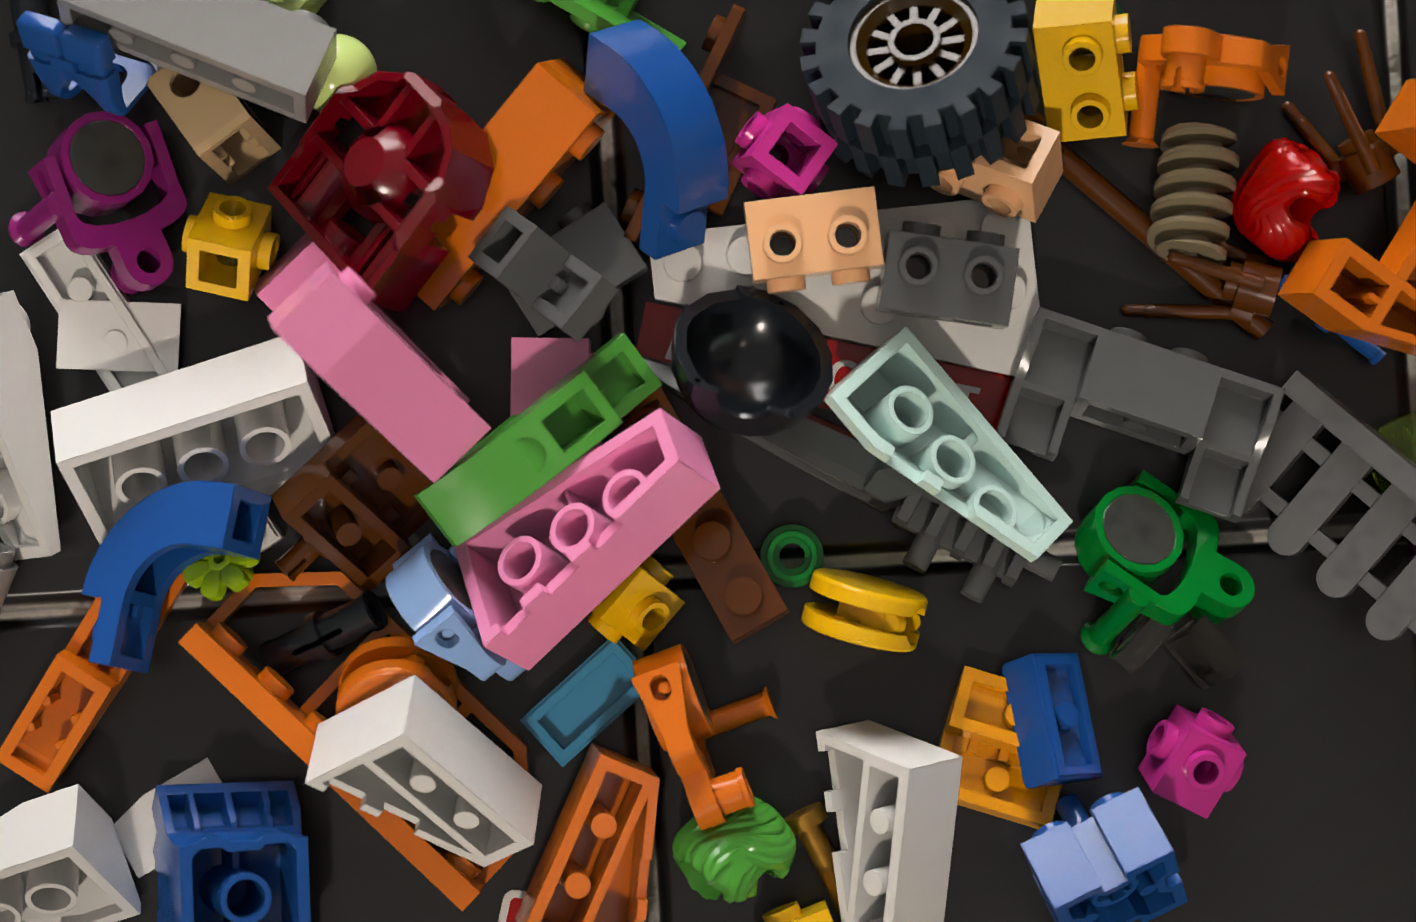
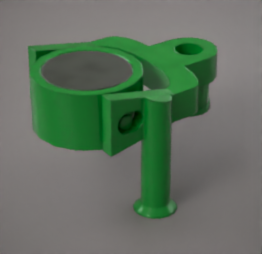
(1133, 541)

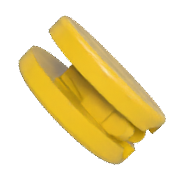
(869, 610)

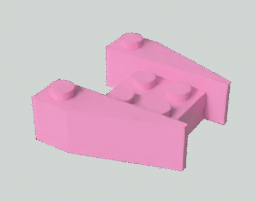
(368, 358)

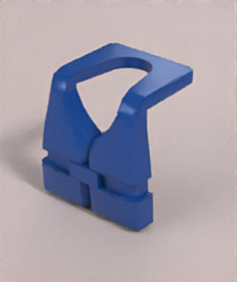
(81, 60)

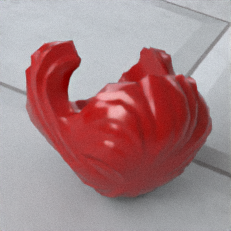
(1280, 196)

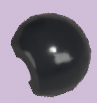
(750, 361)

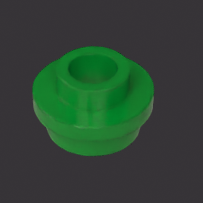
(777, 540)

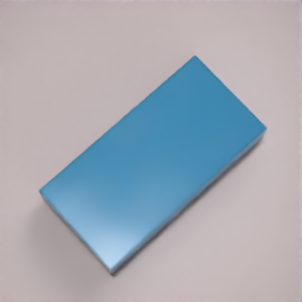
(584, 702)

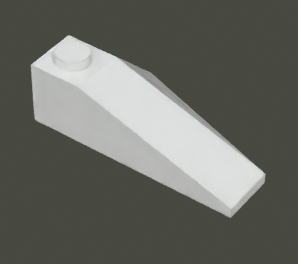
(26, 477)

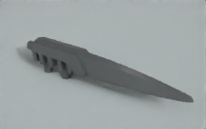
(843, 462)

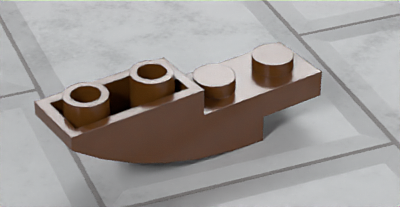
(720, 554)

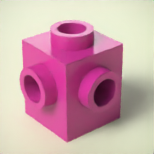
(801, 146)
(1193, 759)

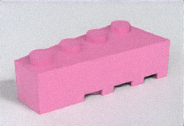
(582, 536)

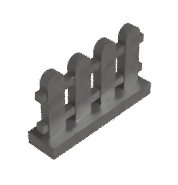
(1328, 489)

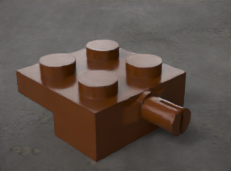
(352, 506)

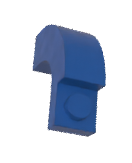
(674, 127)
(151, 550)

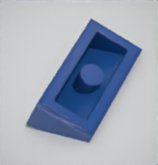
(1052, 720)

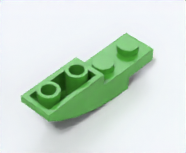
(539, 441)

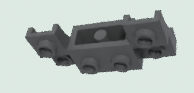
(1145, 394)

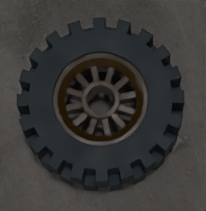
(920, 82)

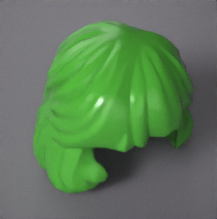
(735, 853)

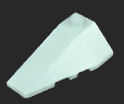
(932, 434)

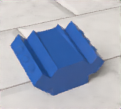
(230, 853)

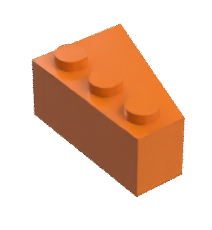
(599, 846)

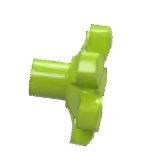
(218, 573)

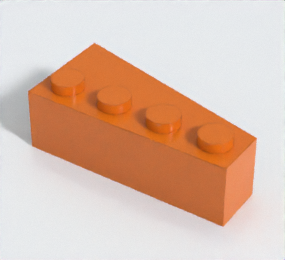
(531, 146)

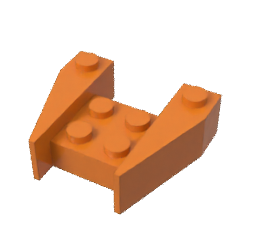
(1349, 288)

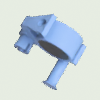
(436, 605)

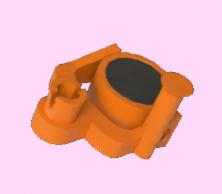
(1202, 66)
(683, 724)

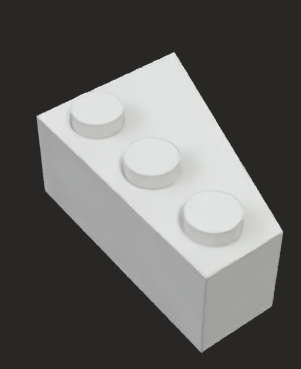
(431, 768)
(893, 822)

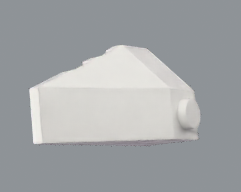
(63, 862)

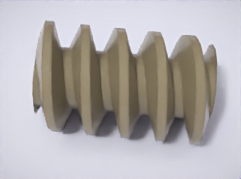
(1192, 191)

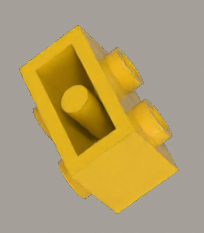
(1083, 67)

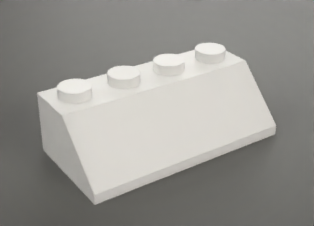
(224, 420)

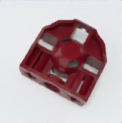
(410, 144)

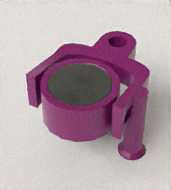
(94, 172)

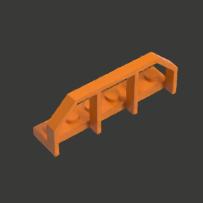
(268, 699)

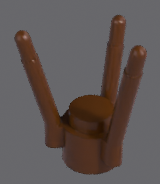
(1364, 158)
(1249, 284)

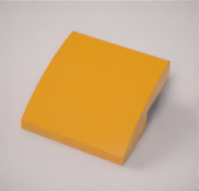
(991, 774)

